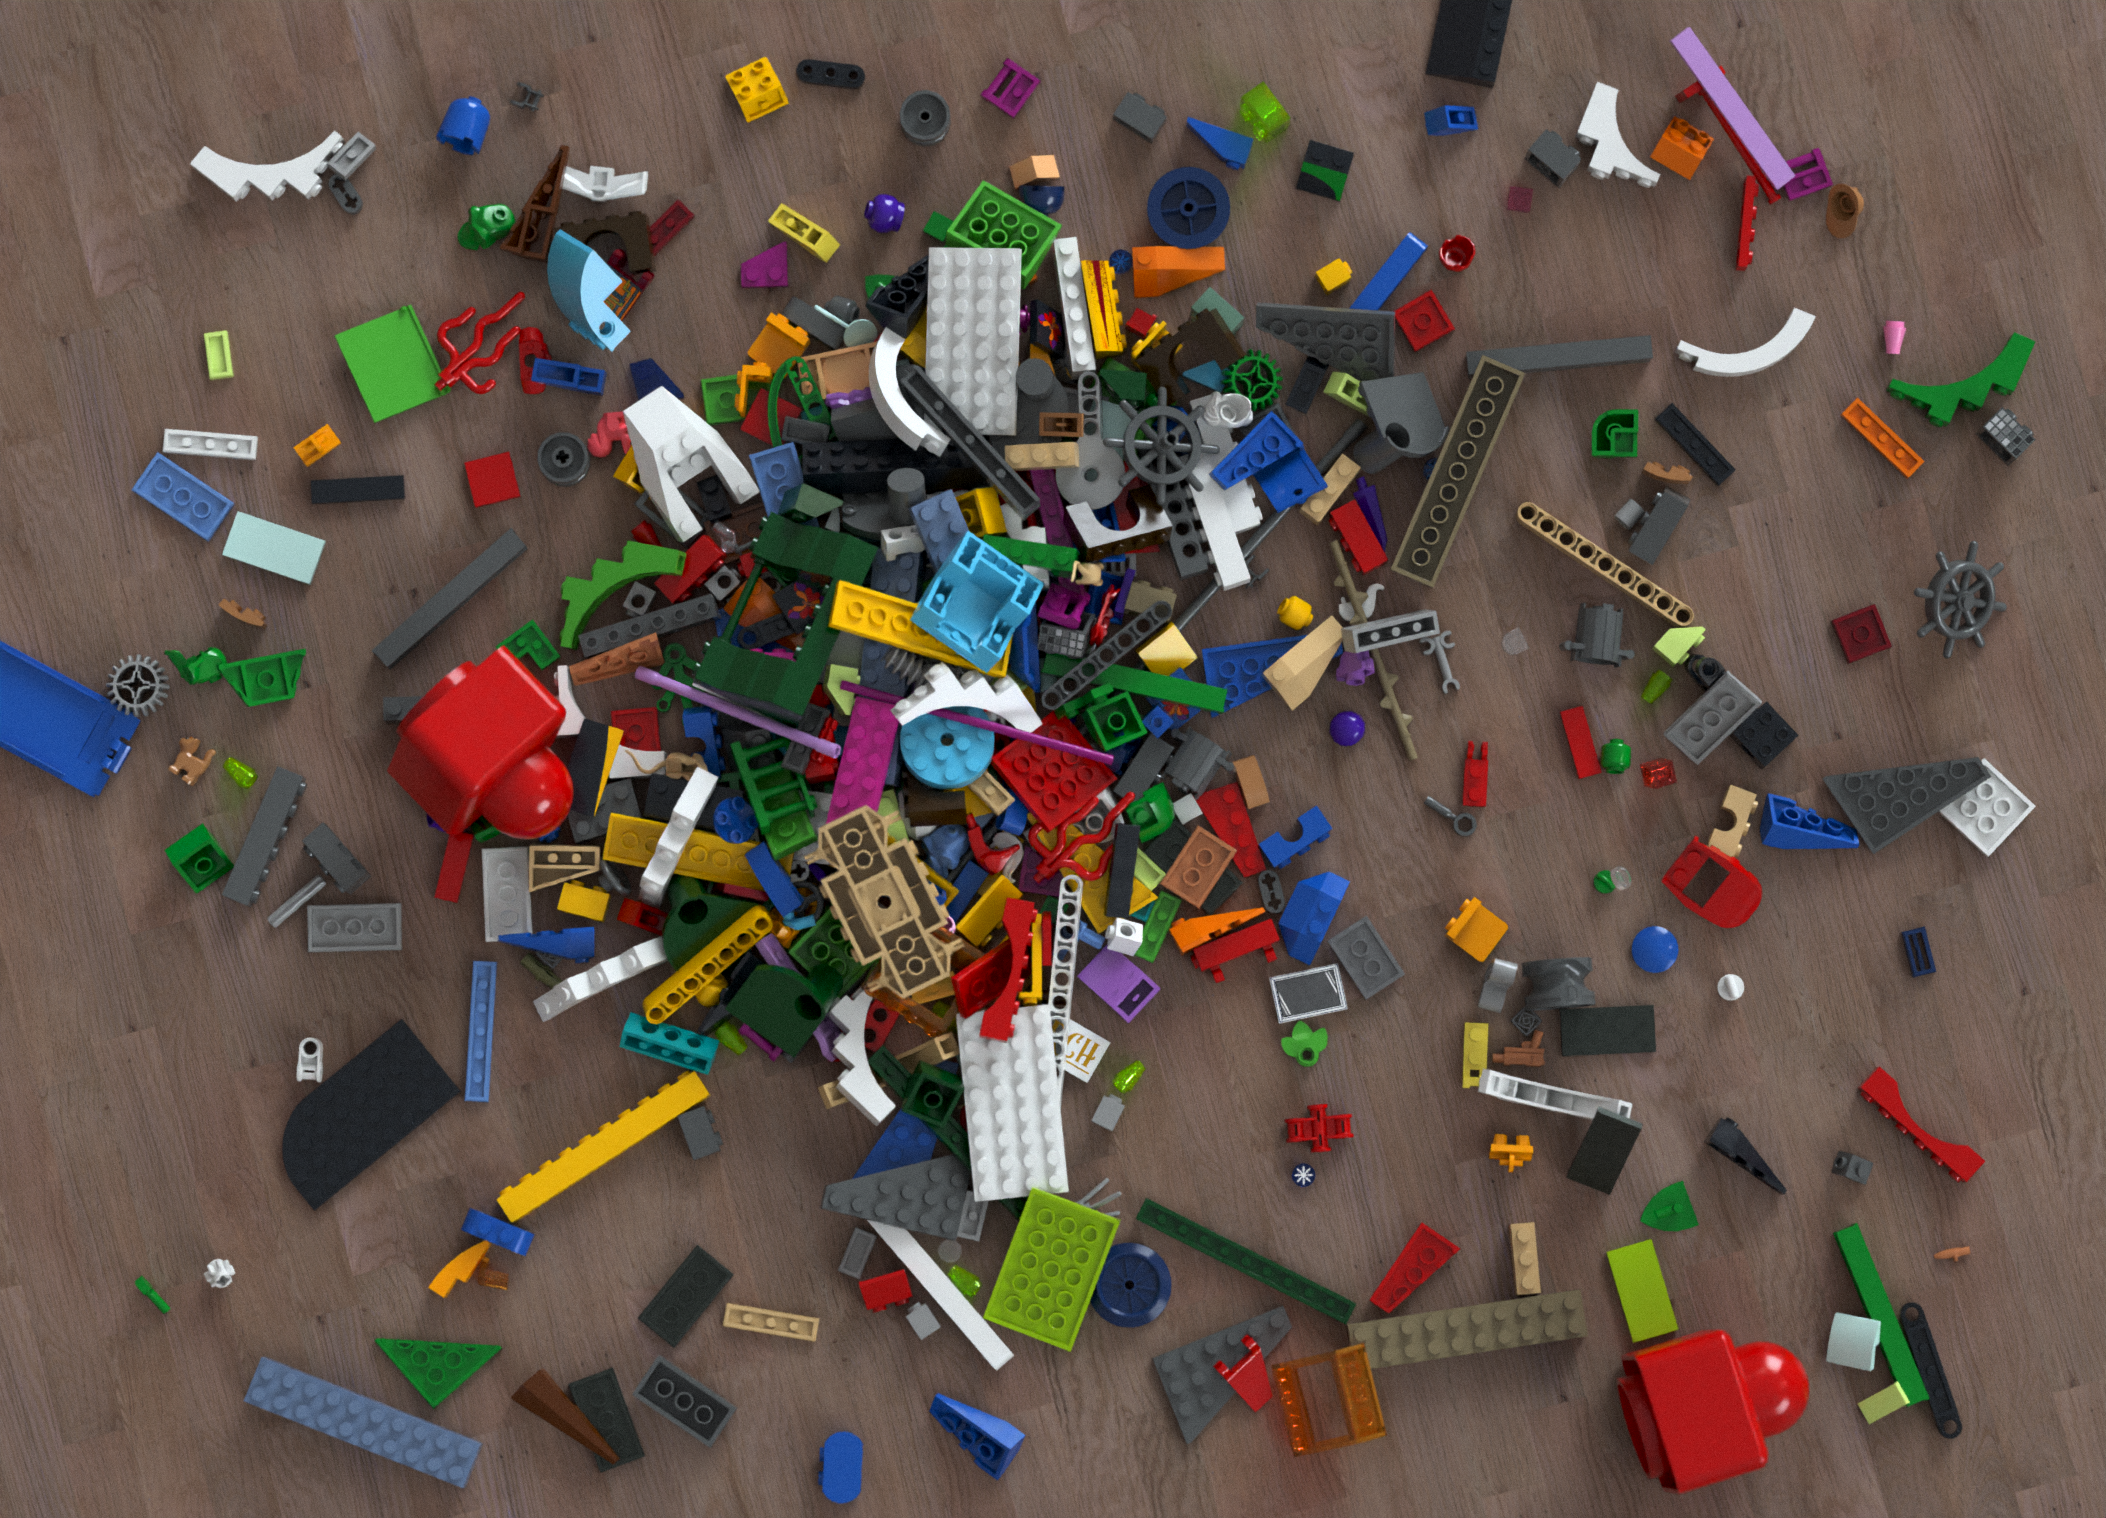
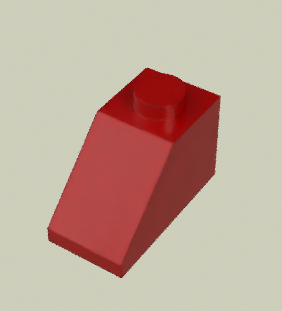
(642, 916)

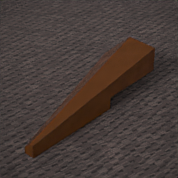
(534, 229)
(549, 1402)

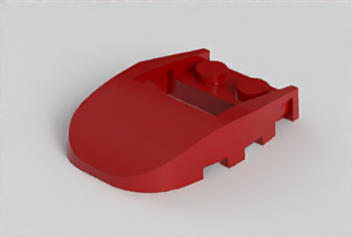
(1733, 899)

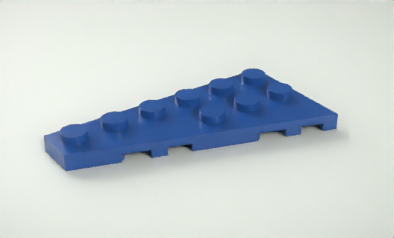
(1242, 666)
(903, 1142)

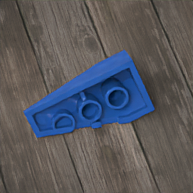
(1792, 827)
(568, 943)
(985, 1436)

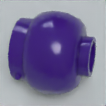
(884, 213)

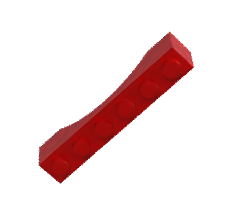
(997, 1019)
(1884, 1092)

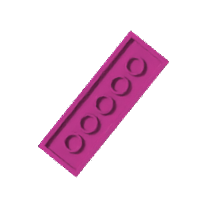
(864, 758)

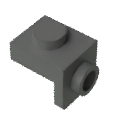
(1852, 1167)

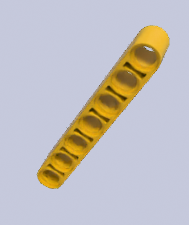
(704, 974)

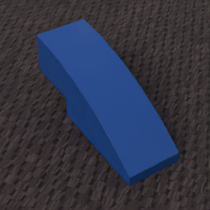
(569, 376)
(774, 879)

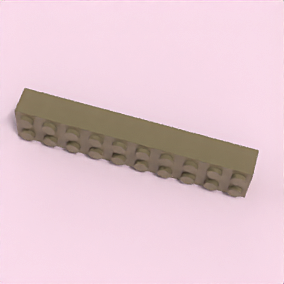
(1457, 471)
(1471, 1329)

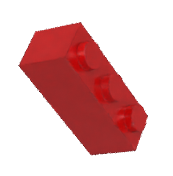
(1357, 538)
(700, 561)

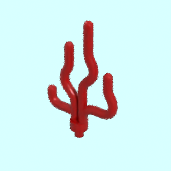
(458, 364)
(1057, 859)

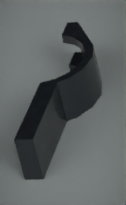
(1307, 385)

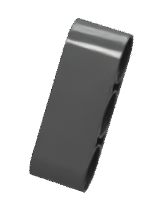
(814, 323)

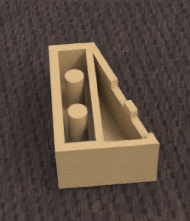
(561, 862)

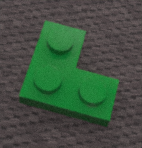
(532, 641)
(1088, 700)

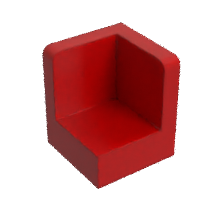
(1140, 323)

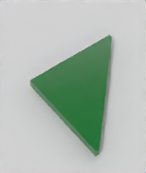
(436, 1367)

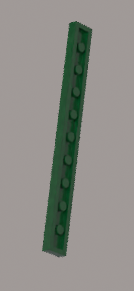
(952, 1134)
(1246, 1261)

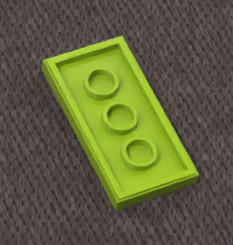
(1642, 1290)

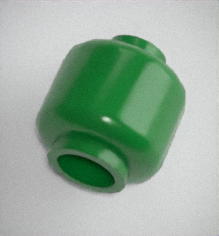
(1615, 756)

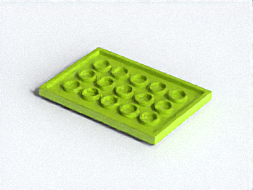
(1051, 1269)

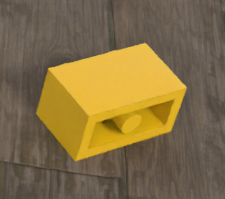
(584, 901)

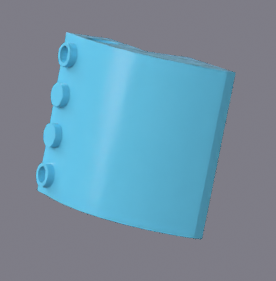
(579, 287)
(977, 601)

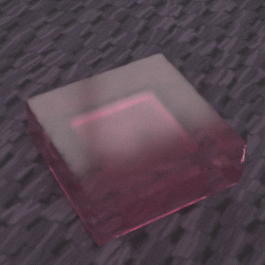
(1519, 199)

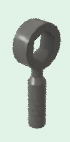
(1444, 811)

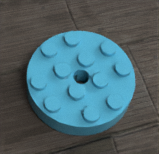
(946, 765)

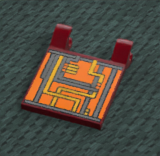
(629, 291)

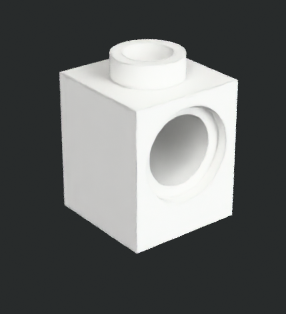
(1124, 936)

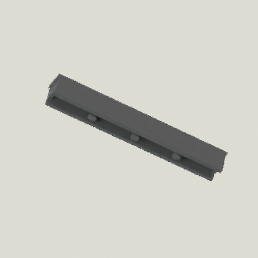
(1568, 355)
(970, 443)
(450, 599)

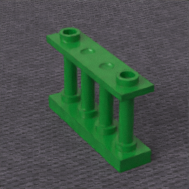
(757, 797)

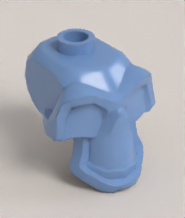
(945, 847)

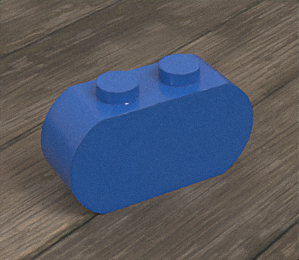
(497, 1231)
(841, 1467)

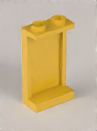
(1035, 997)

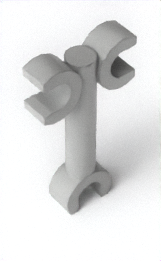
(1438, 644)

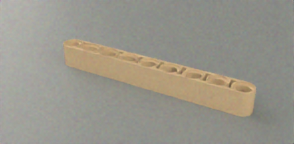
(1599, 554)

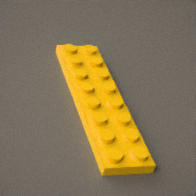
(888, 622)
(704, 856)

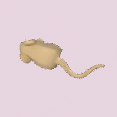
(1090, 573)
(676, 765)

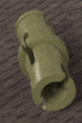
(541, 971)

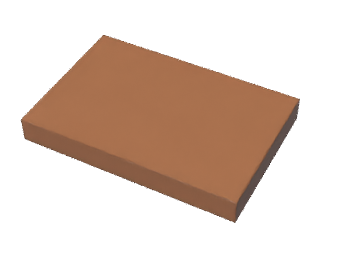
(1198, 867)

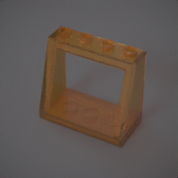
(910, 1009)
(1355, 1392)

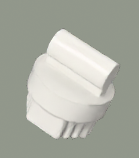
(1730, 987)

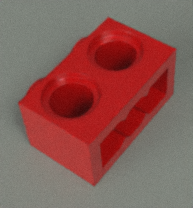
(881, 1029)

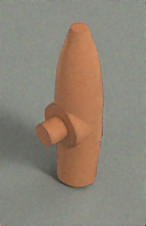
(1953, 1253)

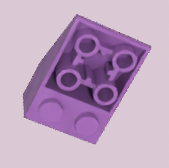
(1119, 983)

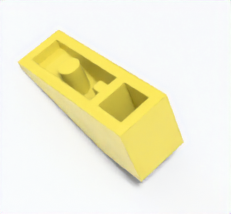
(804, 232)

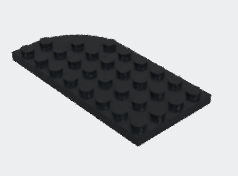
(362, 1113)

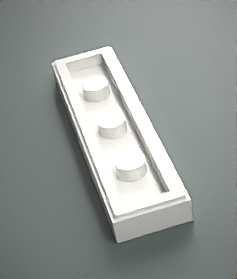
(210, 444)

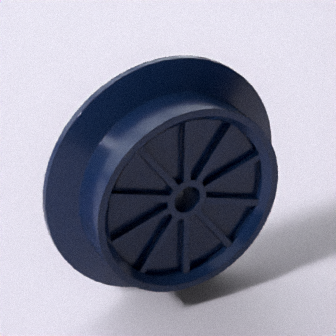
(1192, 189)
(1150, 1288)

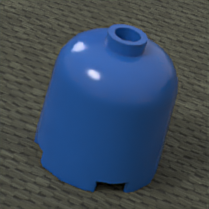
(465, 125)

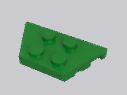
(265, 677)

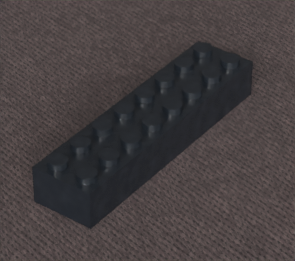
(868, 463)

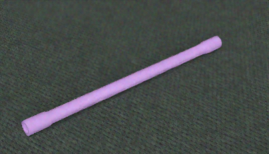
(819, 744)

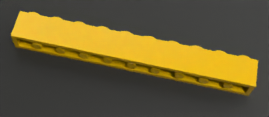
(602, 1147)

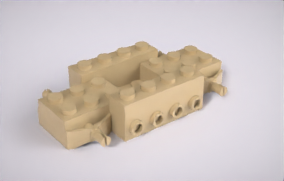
(872, 869)

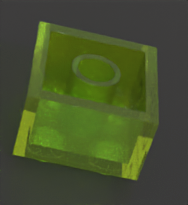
(1264, 113)

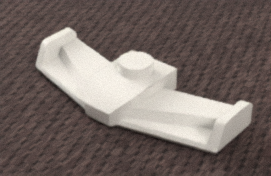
(603, 185)

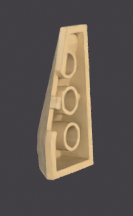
(1302, 666)

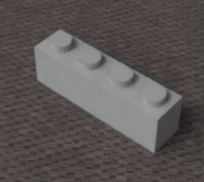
(1390, 631)

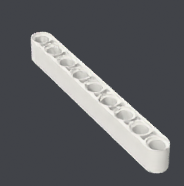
(945, 1294)

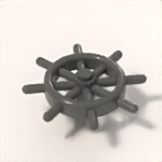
(1161, 446)
(1960, 599)

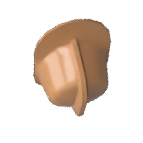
(1843, 210)

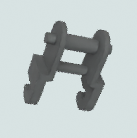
(533, 106)
(1255, 576)

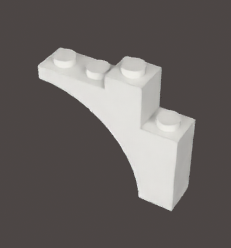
(1611, 153)

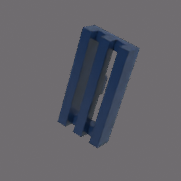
(1923, 971)

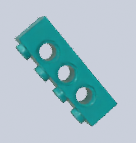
(669, 1044)

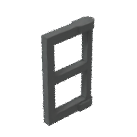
(639, 503)

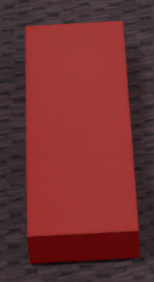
(1580, 742)
(454, 867)

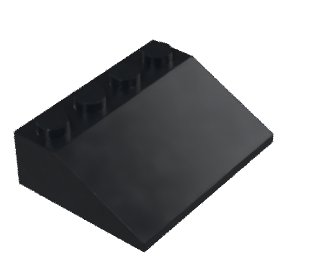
(1469, 40)
(665, 793)

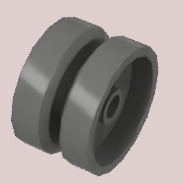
(925, 131)
(554, 449)

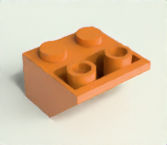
(1682, 147)

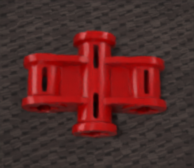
(1328, 1128)

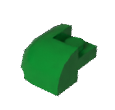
(1615, 434)
(1152, 812)

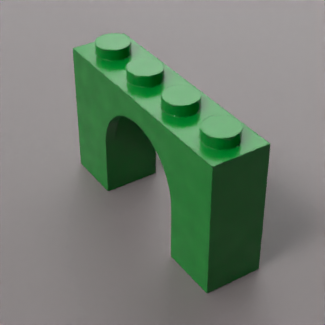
(1045, 556)

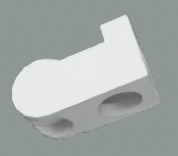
(900, 541)

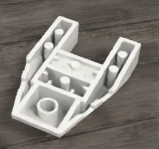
(673, 447)

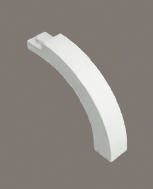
(1754, 360)
(891, 403)

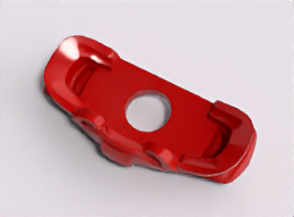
(531, 342)
(1099, 631)

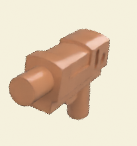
(1528, 1055)

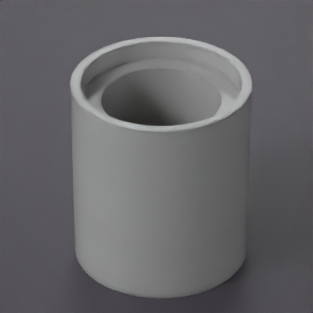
(1629, 514)

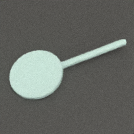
(857, 332)

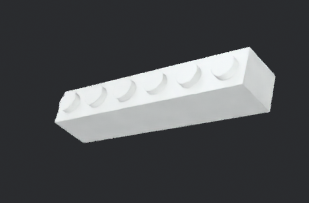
(1073, 306)
(1238, 497)
(1217, 527)

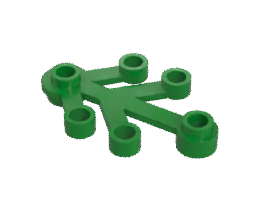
(679, 675)

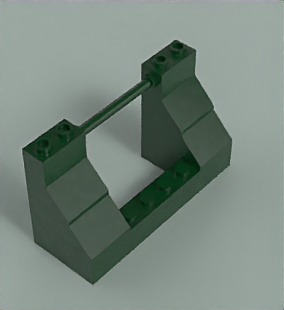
(772, 683)

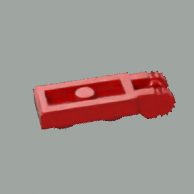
(1475, 777)

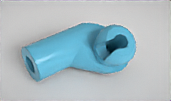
(797, 923)

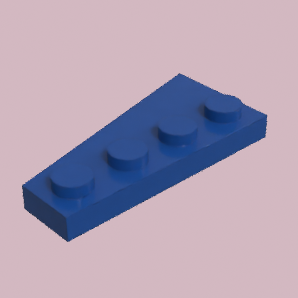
(1260, 448)

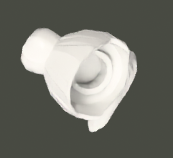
(1228, 410)

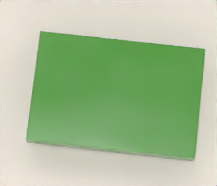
(720, 398)

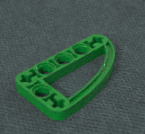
(806, 400)

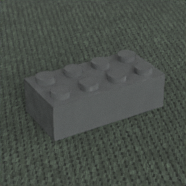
(684, 1401)

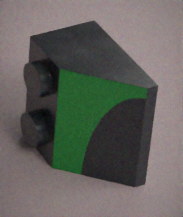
(1324, 170)

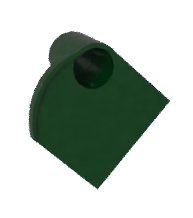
(698, 920)
(785, 1003)

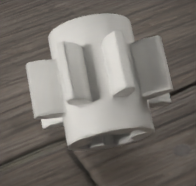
(219, 1273)

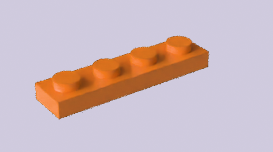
(1882, 438)

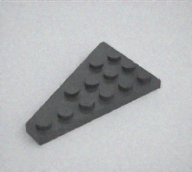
(1345, 338)
(1897, 799)
(913, 1197)
(1192, 1381)

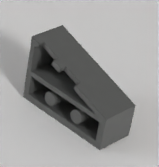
(1658, 524)
(335, 859)

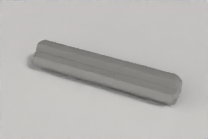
(296, 901)

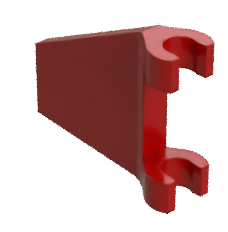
(1248, 1376)

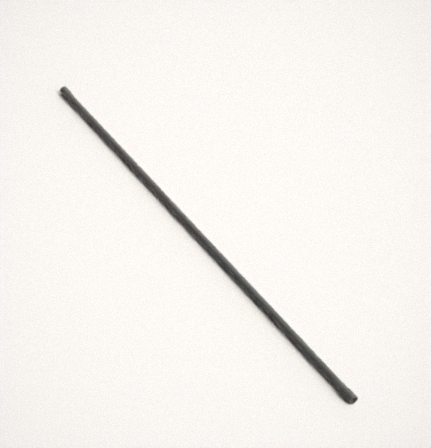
(1181, 622)

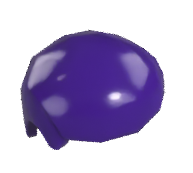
(1347, 728)

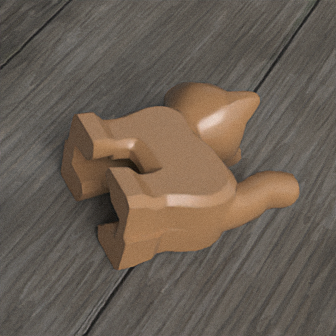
(192, 765)

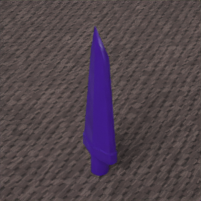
(1370, 507)

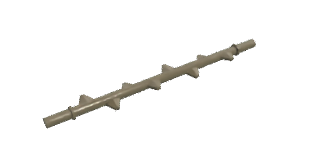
(1386, 679)

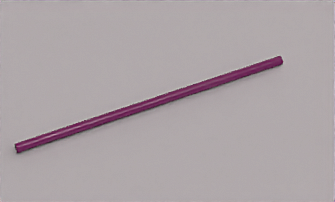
(984, 724)

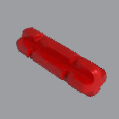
(827, 733)

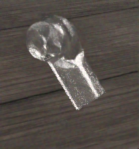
(727, 536)

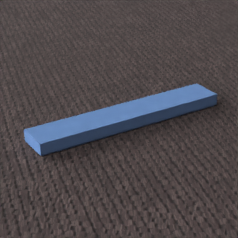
(480, 1031)

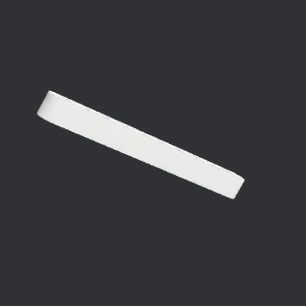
(1066, 967)

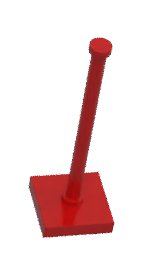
(1752, 165)

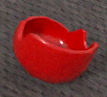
(1457, 253)

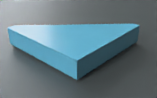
(1207, 375)

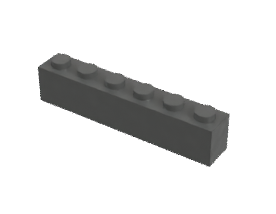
(264, 836)

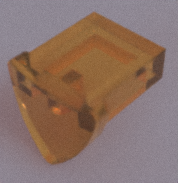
(492, 1278)

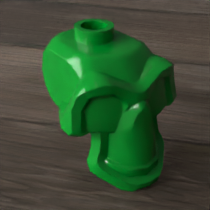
(485, 226)
(198, 668)

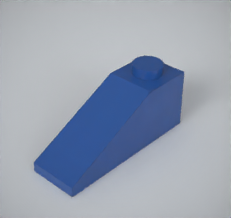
(1225, 144)

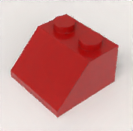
(886, 1290)

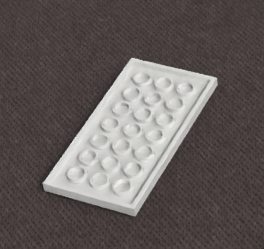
(975, 333)
(1013, 1107)

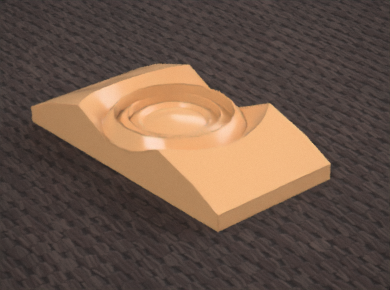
(838, 370)

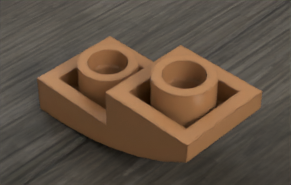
(1676, 475)
(253, 618)
(1251, 782)

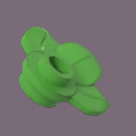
(1305, 1040)

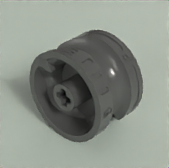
(1558, 983)

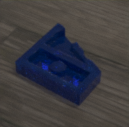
(649, 377)

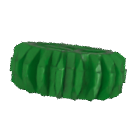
(1254, 371)

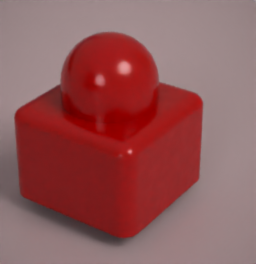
(485, 750)
(1707, 1406)

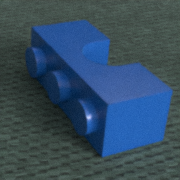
(701, 723)
(1280, 851)

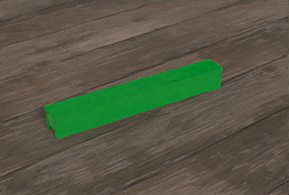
(1143, 683)
(1879, 1308)

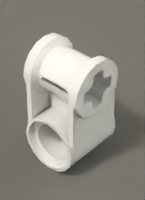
(310, 1062)

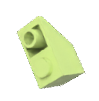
(1676, 643)
(841, 699)

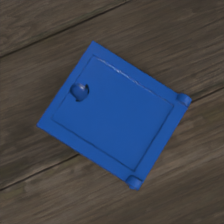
(1289, 475)

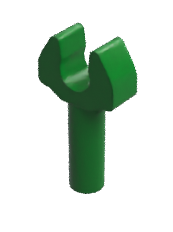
(147, 1289)

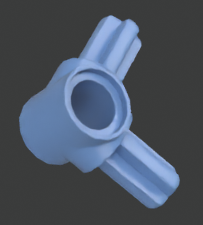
(1085, 935)

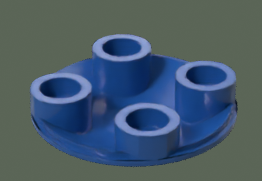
(734, 820)
(1654, 949)

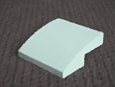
(1853, 1341)

